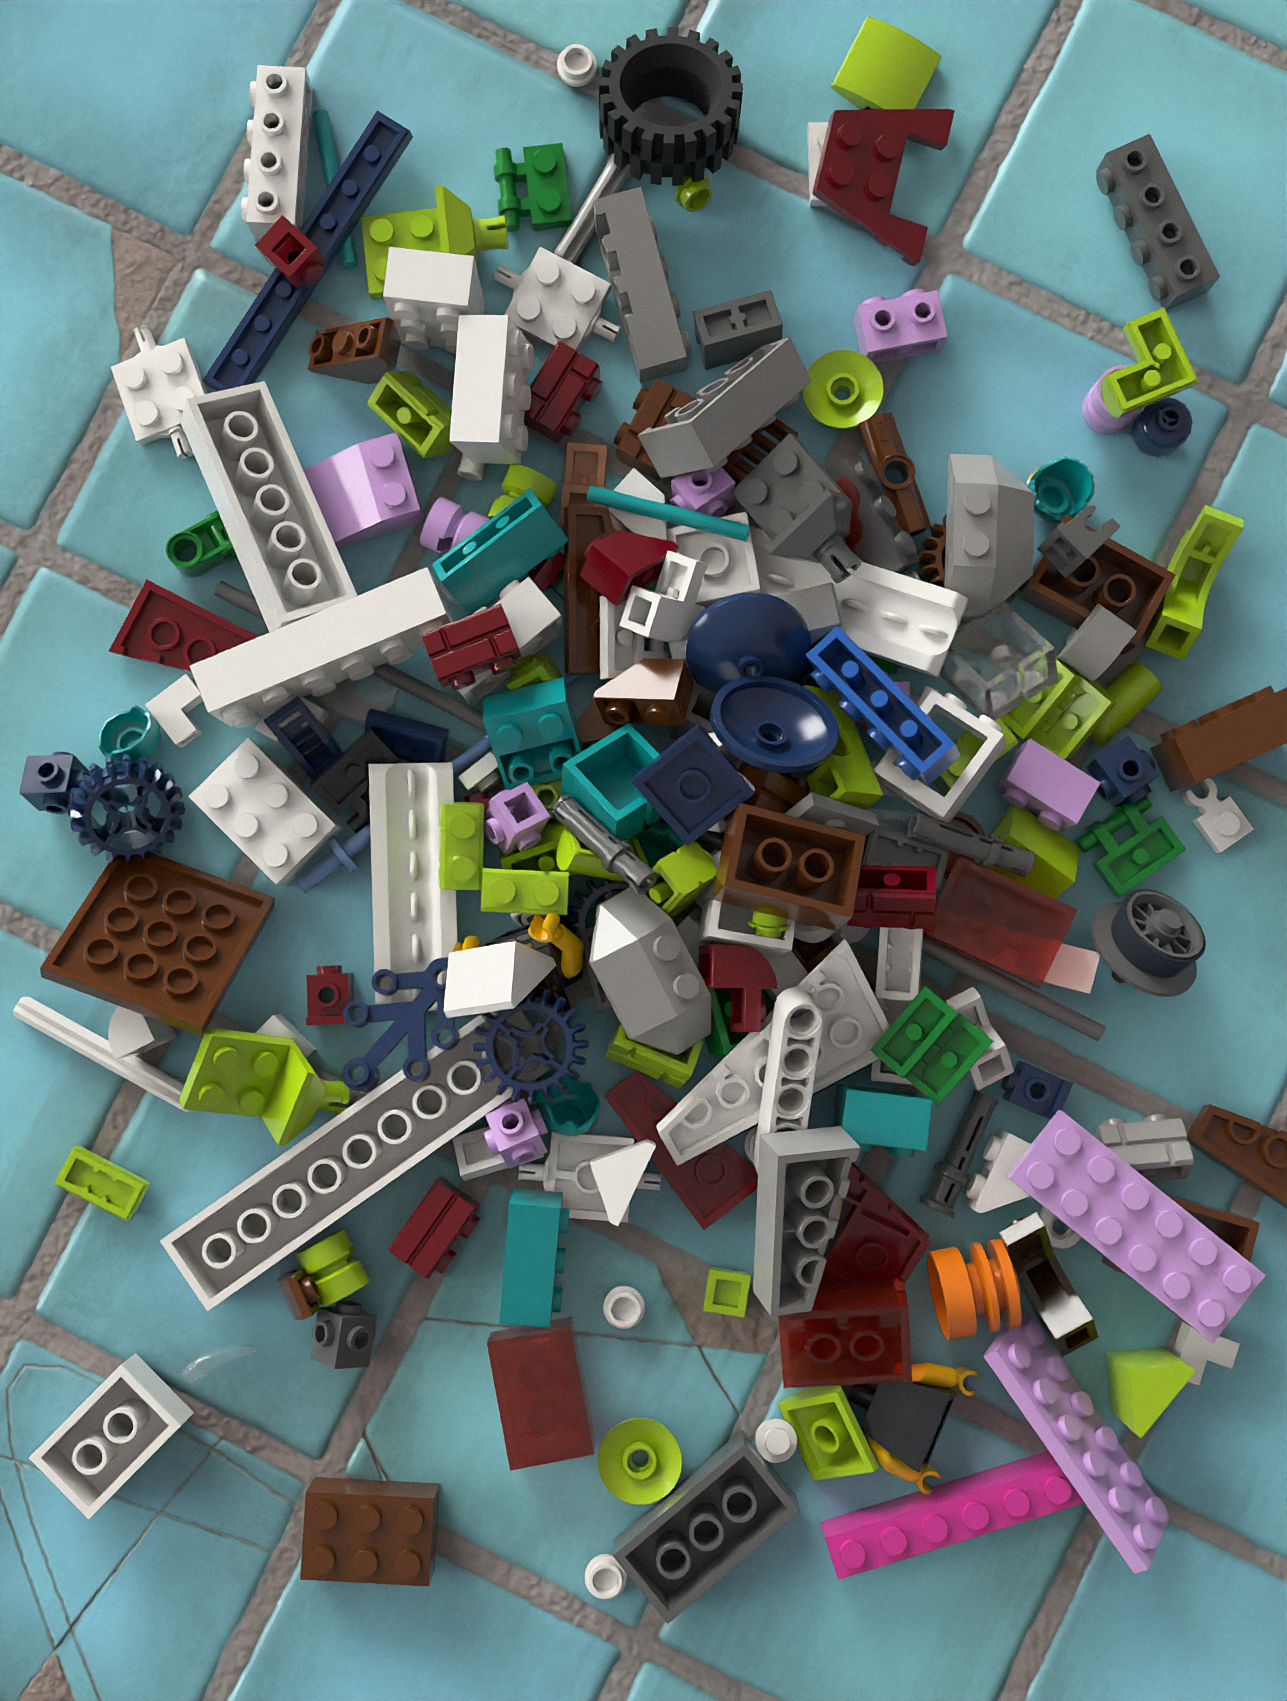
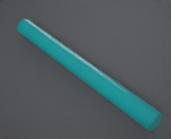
(330, 168)
(668, 513)

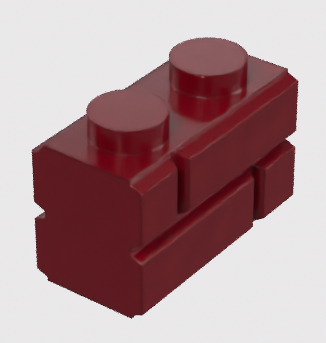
(560, 392)
(472, 647)
(895, 897)
(434, 1227)

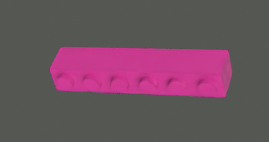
(948, 1514)

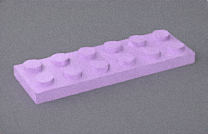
(1136, 1226)
(1079, 1441)

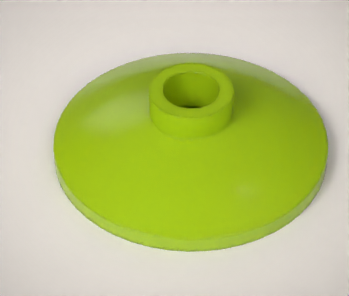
(847, 372)
(635, 1481)

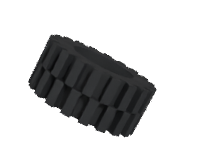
(672, 68)

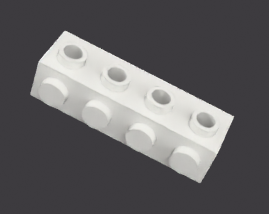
(278, 148)

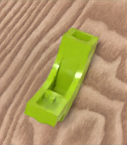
(1196, 566)

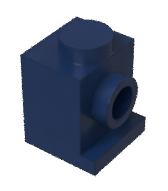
(1051, 1097)

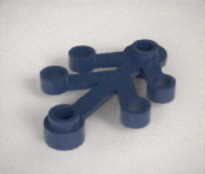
(408, 1019)

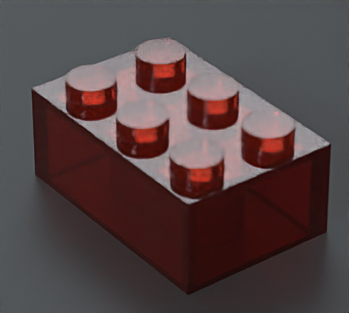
(1000, 922)
(849, 1337)
(541, 1394)

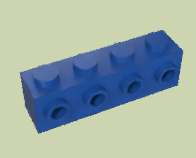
(888, 711)

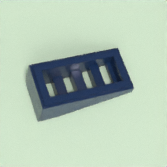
(320, 757)

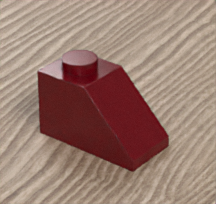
(624, 561)

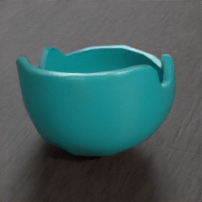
(130, 733)
(571, 1111)

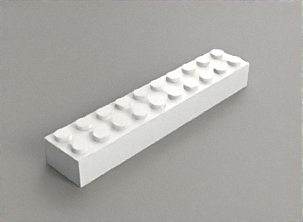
(343, 1164)

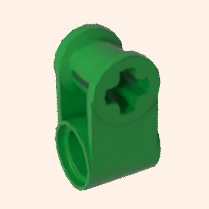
(210, 545)

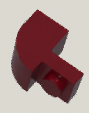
(745, 975)

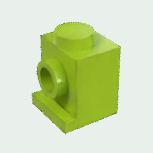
(533, 670)

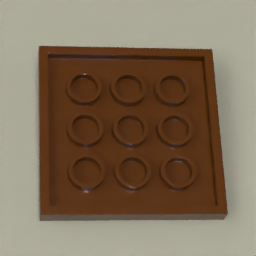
(159, 940)

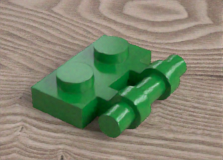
(546, 184)
(1137, 856)

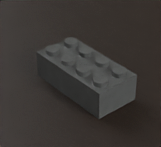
(705, 1527)

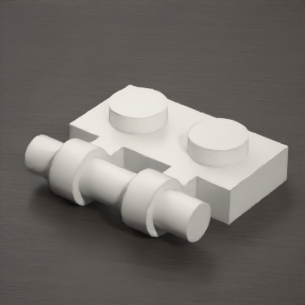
(620, 646)

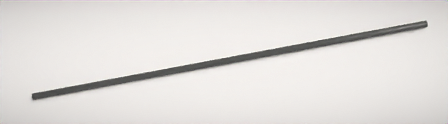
(715, 839)

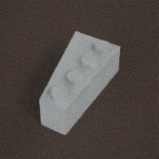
(640, 285)
(727, 411)
(797, 1203)

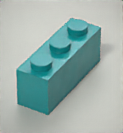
(500, 552)
(533, 1258)

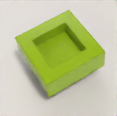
(726, 1292)

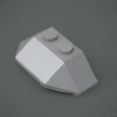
(986, 532)
(649, 974)

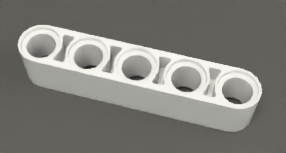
(790, 1072)

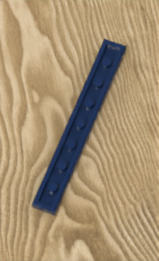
(328, 230)

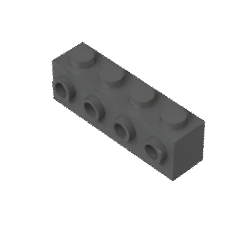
(1156, 223)

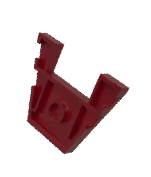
(863, 166)
(874, 1238)

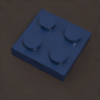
(693, 784)

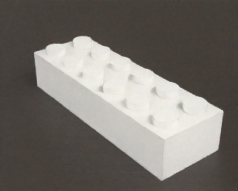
(266, 503)
(321, 650)

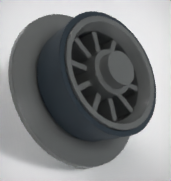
(1149, 942)

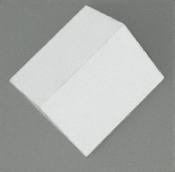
(492, 978)
(619, 1174)

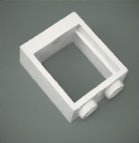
(921, 795)

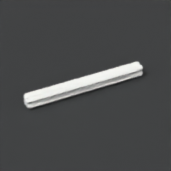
(99, 1050)

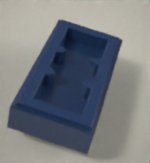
(408, 737)

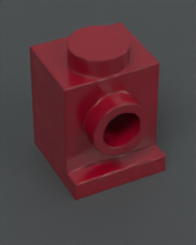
(284, 244)
(343, 986)

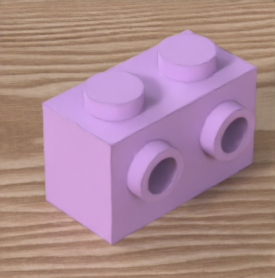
(900, 326)
(1046, 786)

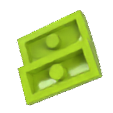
(885, 68)
(1062, 713)

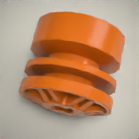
(982, 1287)

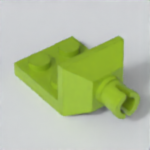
(439, 229)
(259, 1079)

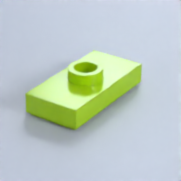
(102, 1183)

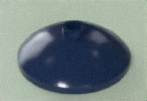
(747, 631)
(774, 724)

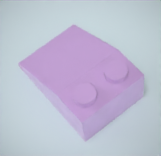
(366, 490)

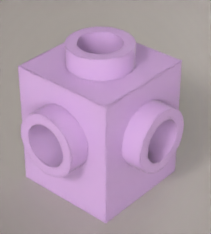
(703, 492)
(515, 819)
(515, 1133)

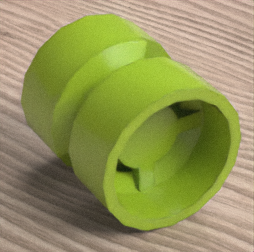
(518, 481)
(333, 1267)

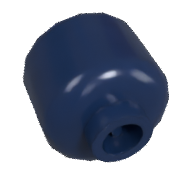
(1162, 427)

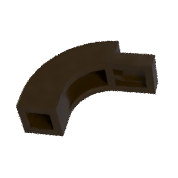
(1047, 1286)

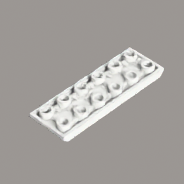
(879, 609)
(410, 912)

